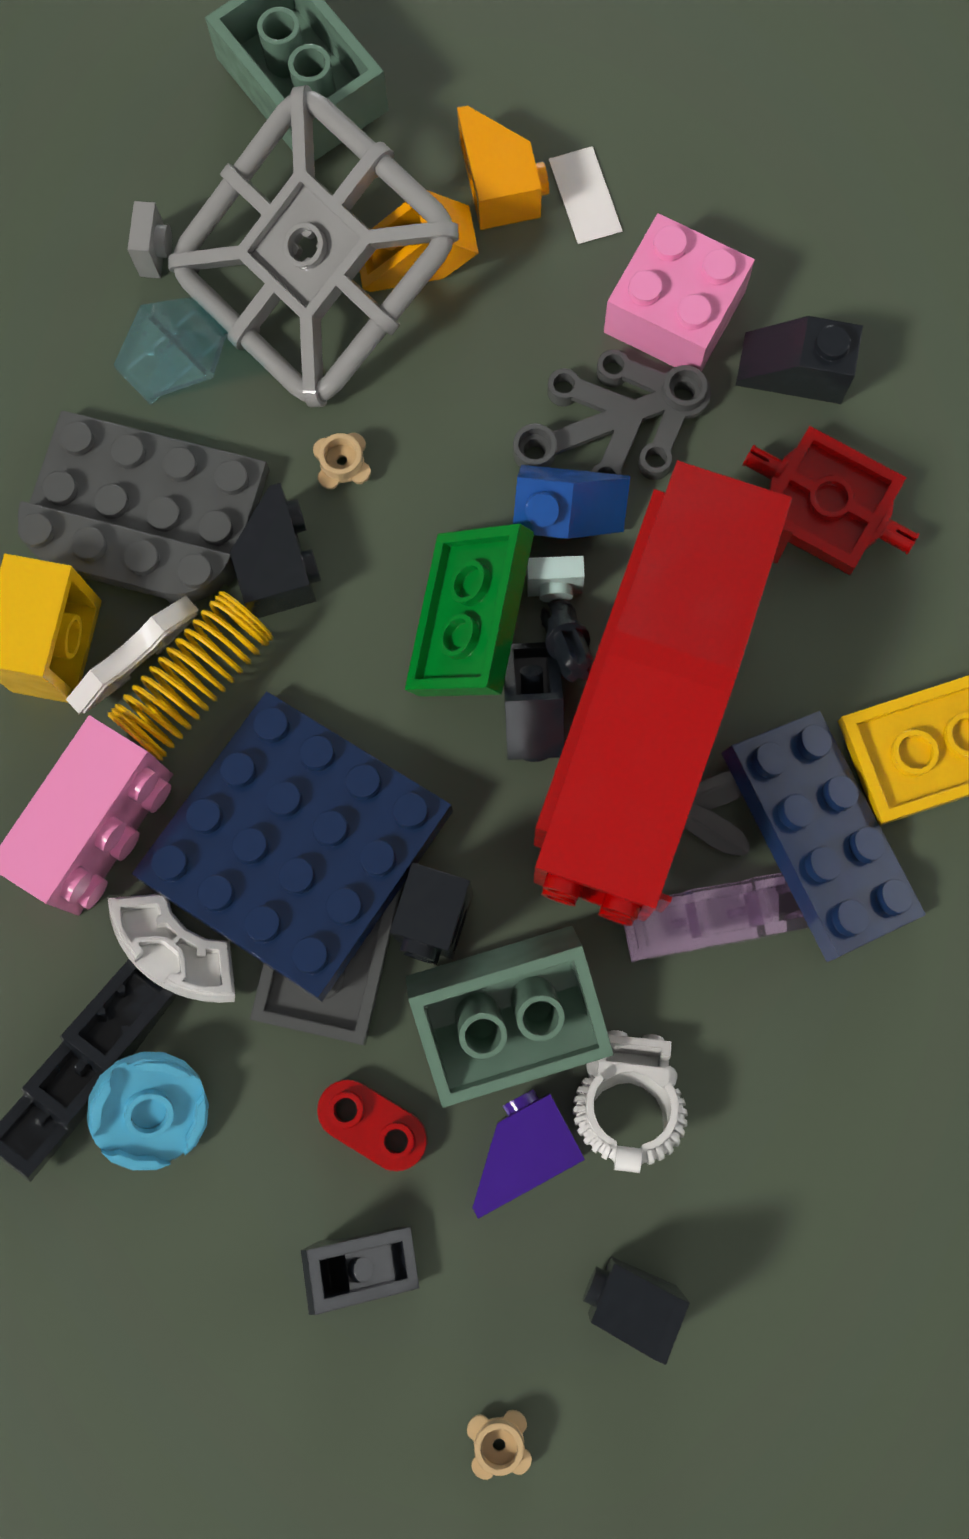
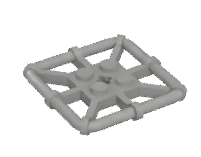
(343, 246)

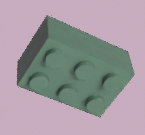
(295, 44)

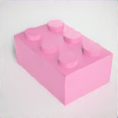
(83, 818)

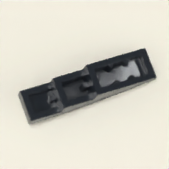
(60, 1089)

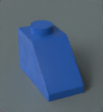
(570, 502)

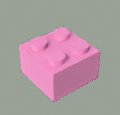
(677, 294)

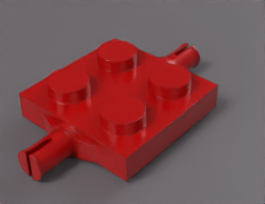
(838, 498)

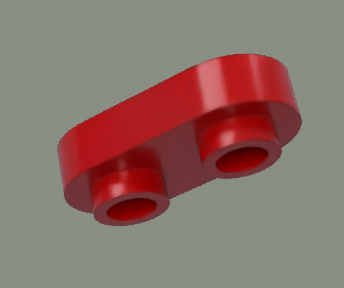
(371, 1125)

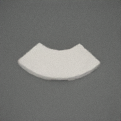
(116, 669)
(169, 951)

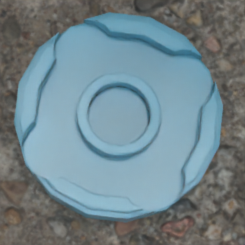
(147, 1110)

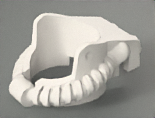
(644, 1064)

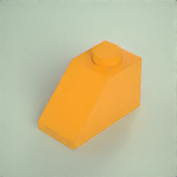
(500, 171)
(390, 264)

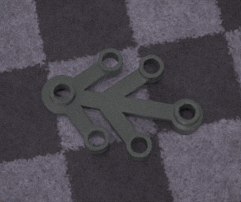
(618, 414)

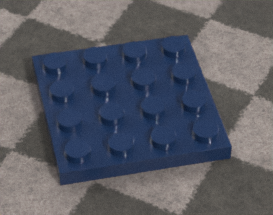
(293, 844)

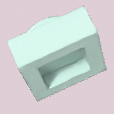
(555, 577)

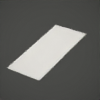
(585, 195)

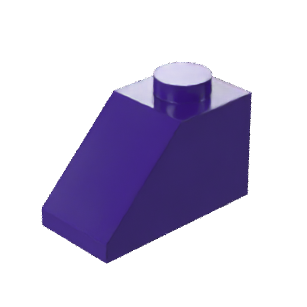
(525, 1151)

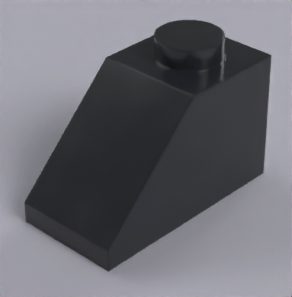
(801, 358)
(533, 704)
(636, 1308)

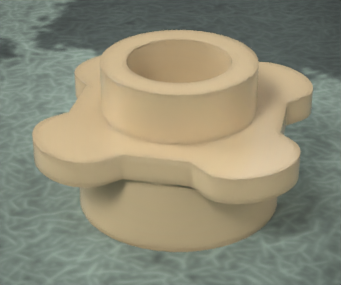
(339, 445)
(496, 1462)

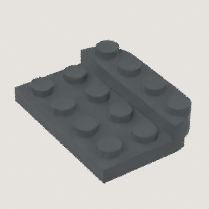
(140, 508)

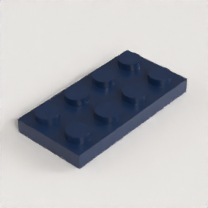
(823, 835)

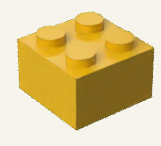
(44, 627)

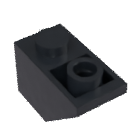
(270, 560)

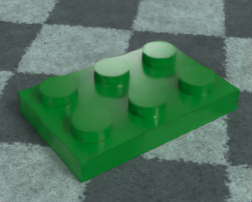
(470, 612)

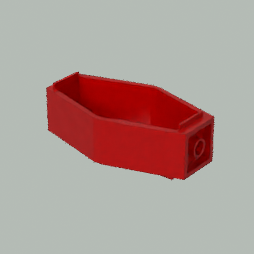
(658, 692)

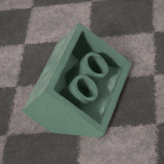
(508, 1016)

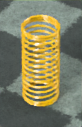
(129, 721)

